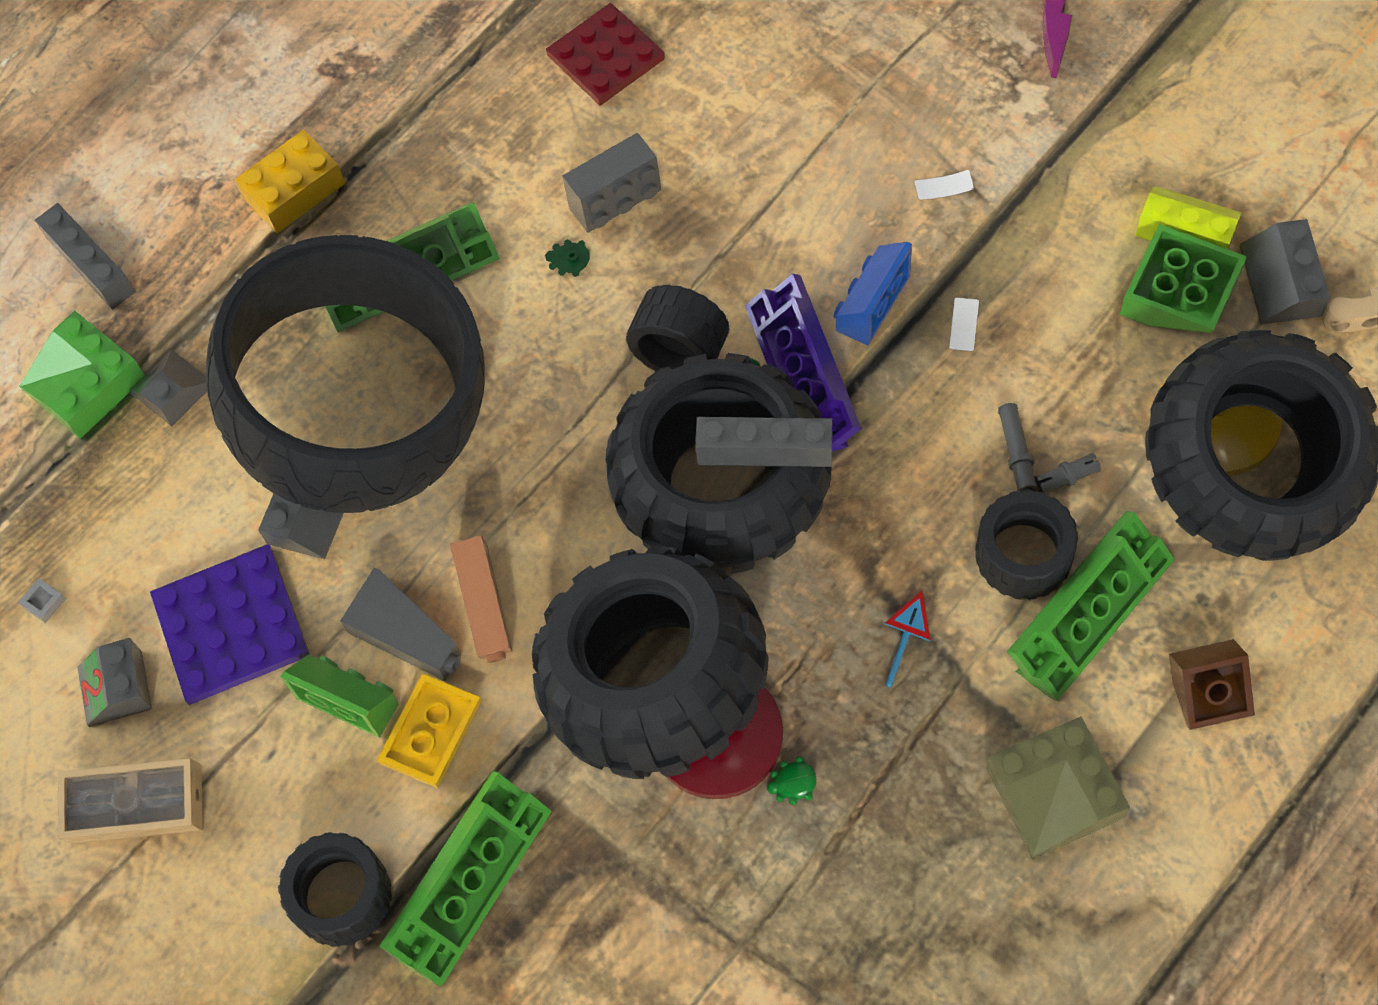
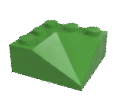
(1182, 282)
(80, 375)

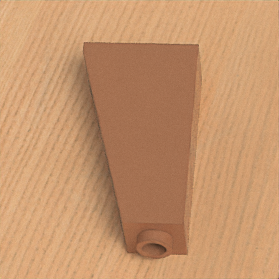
(481, 598)

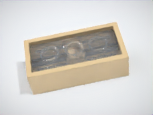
(130, 801)

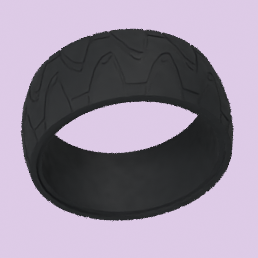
(358, 274)

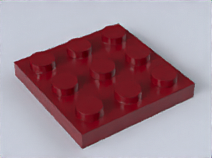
(605, 54)

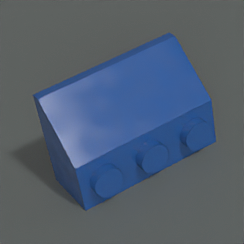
(874, 292)

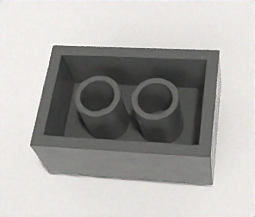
(612, 182)

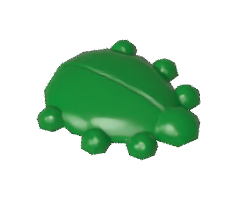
(793, 781)

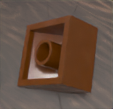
(1212, 683)

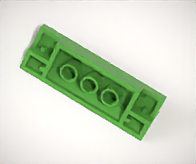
(451, 242)
(1090, 606)
(465, 879)

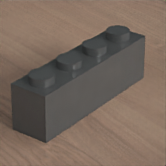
(85, 256)
(764, 441)

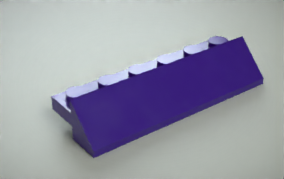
(797, 346)

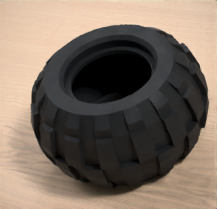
(1319, 405)
(661, 426)
(680, 714)

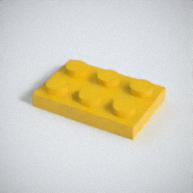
(429, 730)

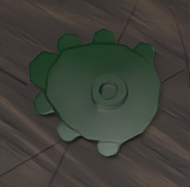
(568, 257)

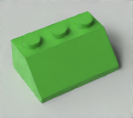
(341, 693)

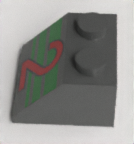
(114, 682)

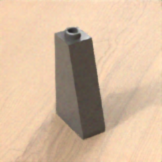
(399, 627)

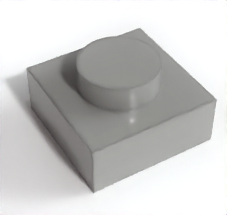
(42, 600)

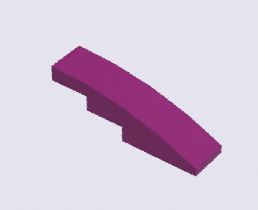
(1055, 33)

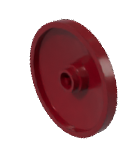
(746, 760)

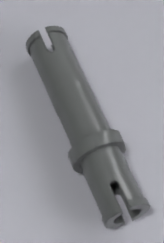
(1020, 460)

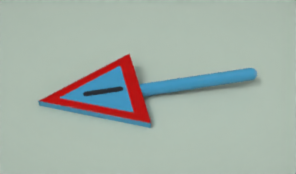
(910, 620)

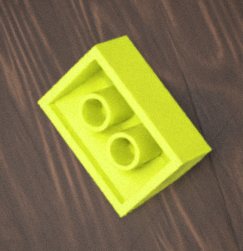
(1187, 215)

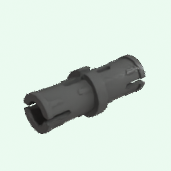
(1067, 473)

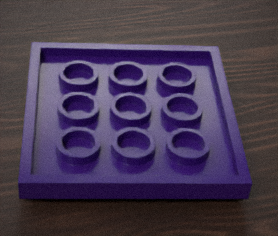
(229, 624)

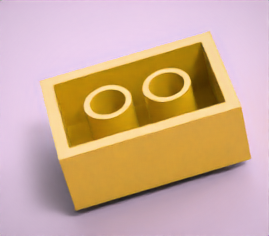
(290, 181)

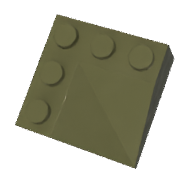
(1057, 787)

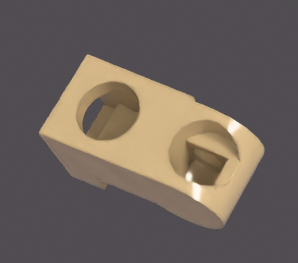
(1353, 314)

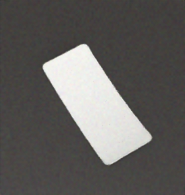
(944, 186)
(964, 324)

